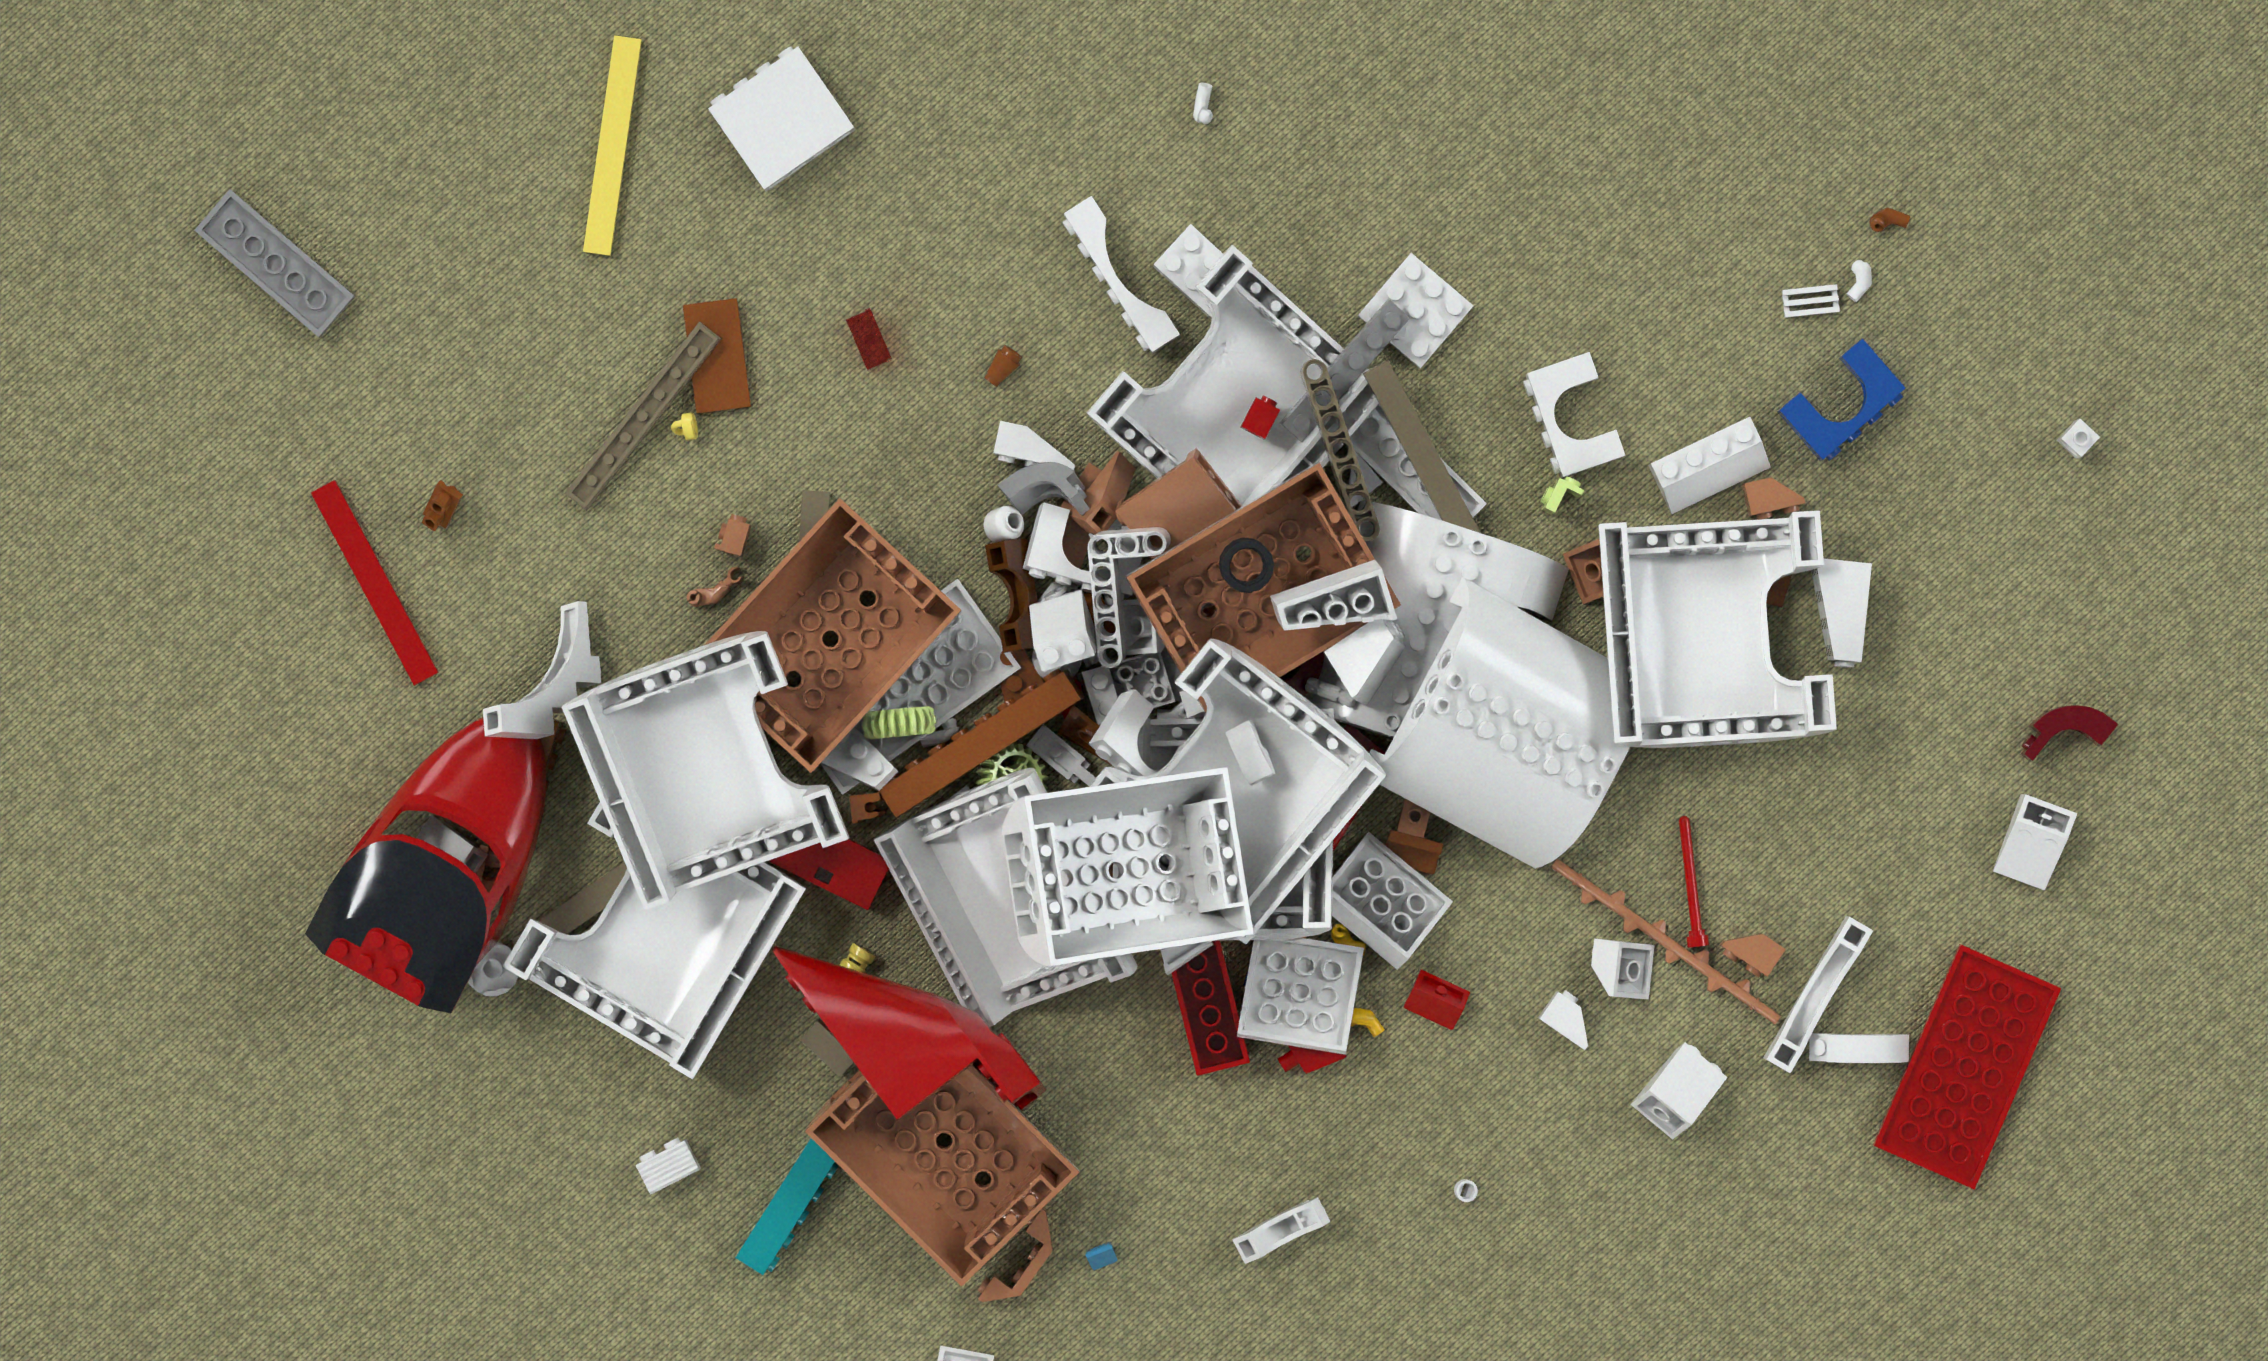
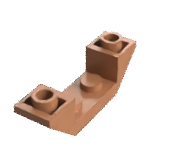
(997, 1288)

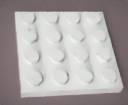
(1301, 993)

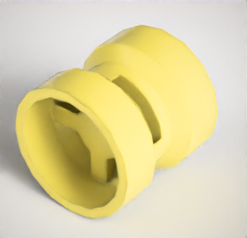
(860, 955)

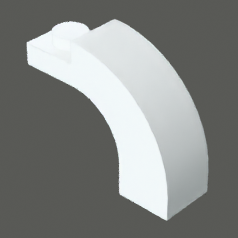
(1859, 1048)
(1281, 1229)

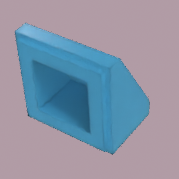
(1101, 1256)

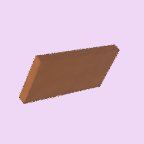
(722, 378)

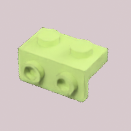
(1553, 496)

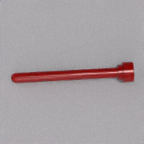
(1696, 935)

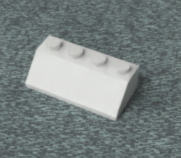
(1710, 465)

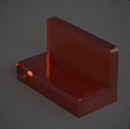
(869, 339)

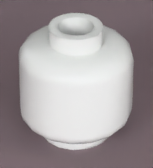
(1003, 524)

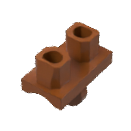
(441, 506)

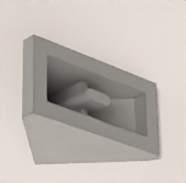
(1370, 478)

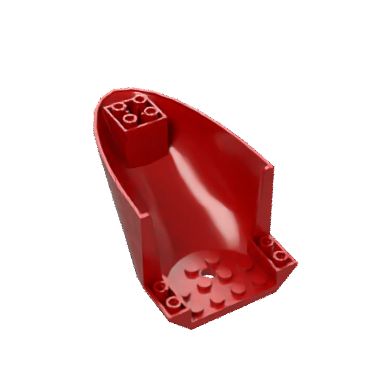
(907, 1037)

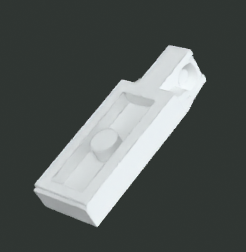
(1060, 756)

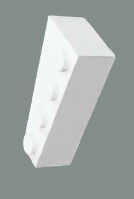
(1336, 599)

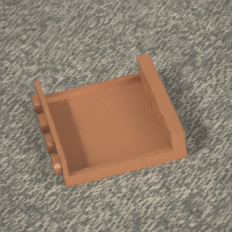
(1180, 502)

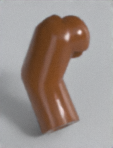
(1887, 217)

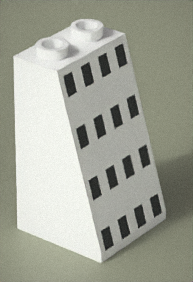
(1842, 607)

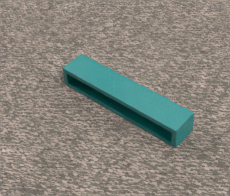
(787, 1208)

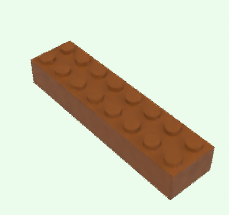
(982, 742)

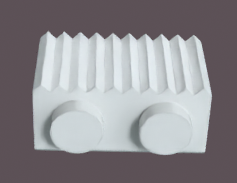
(667, 1166)

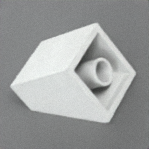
(1062, 630)
(1367, 657)
(1679, 1090)

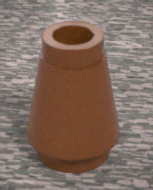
(1003, 365)

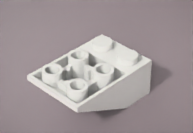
(1143, 673)
(2034, 841)

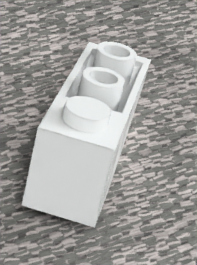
(1023, 444)

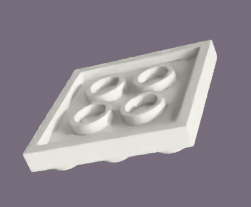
(1428, 302)

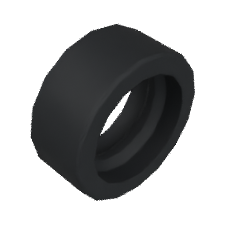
(1246, 586)

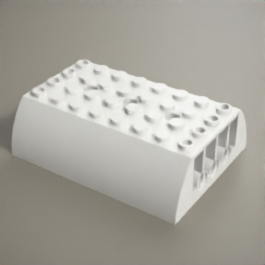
(1132, 826)

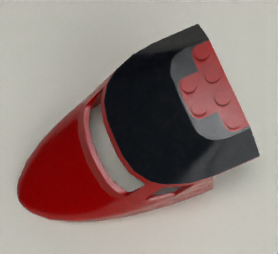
(415, 911)

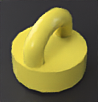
(689, 425)

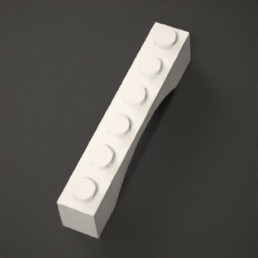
(1151, 323)
(1816, 994)

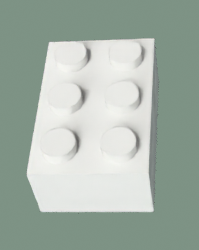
(1187, 263)

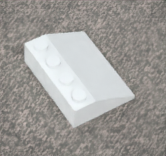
(1385, 902)

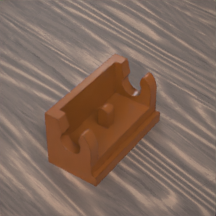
(863, 807)

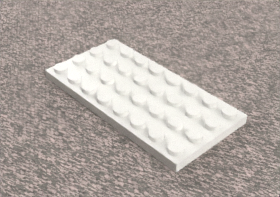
(946, 676)

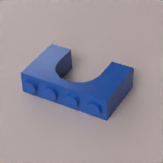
(1878, 387)

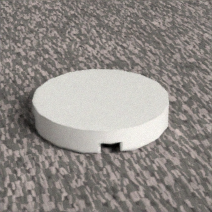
(489, 975)

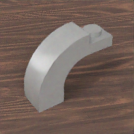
(1041, 482)

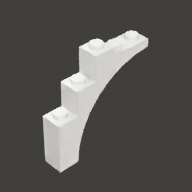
(570, 669)

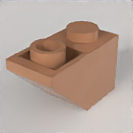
(1768, 496)
(1756, 951)

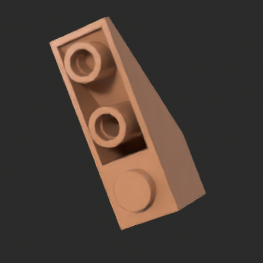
(1104, 495)

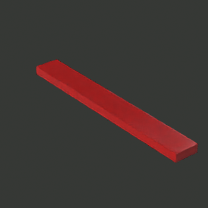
(374, 582)

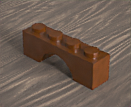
(1007, 562)

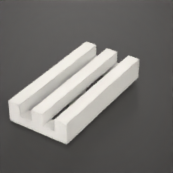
(1833, 298)

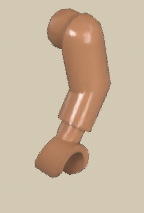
(713, 595)

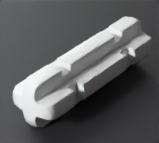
(1329, 692)

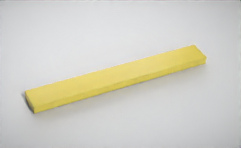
(612, 145)

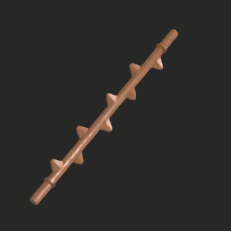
(1673, 950)

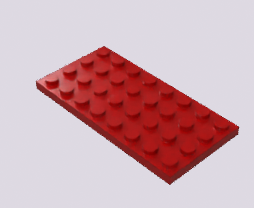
(1966, 1066)

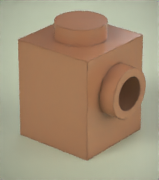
(1412, 819)

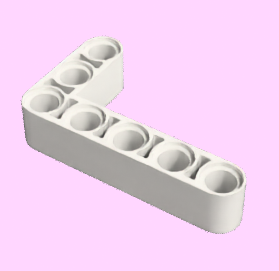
(1112, 585)

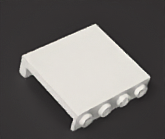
(781, 118)

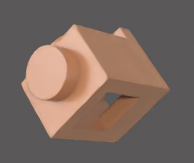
(734, 535)

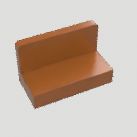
(1415, 851)

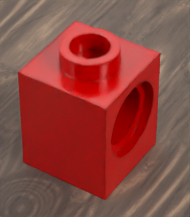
(1260, 417)

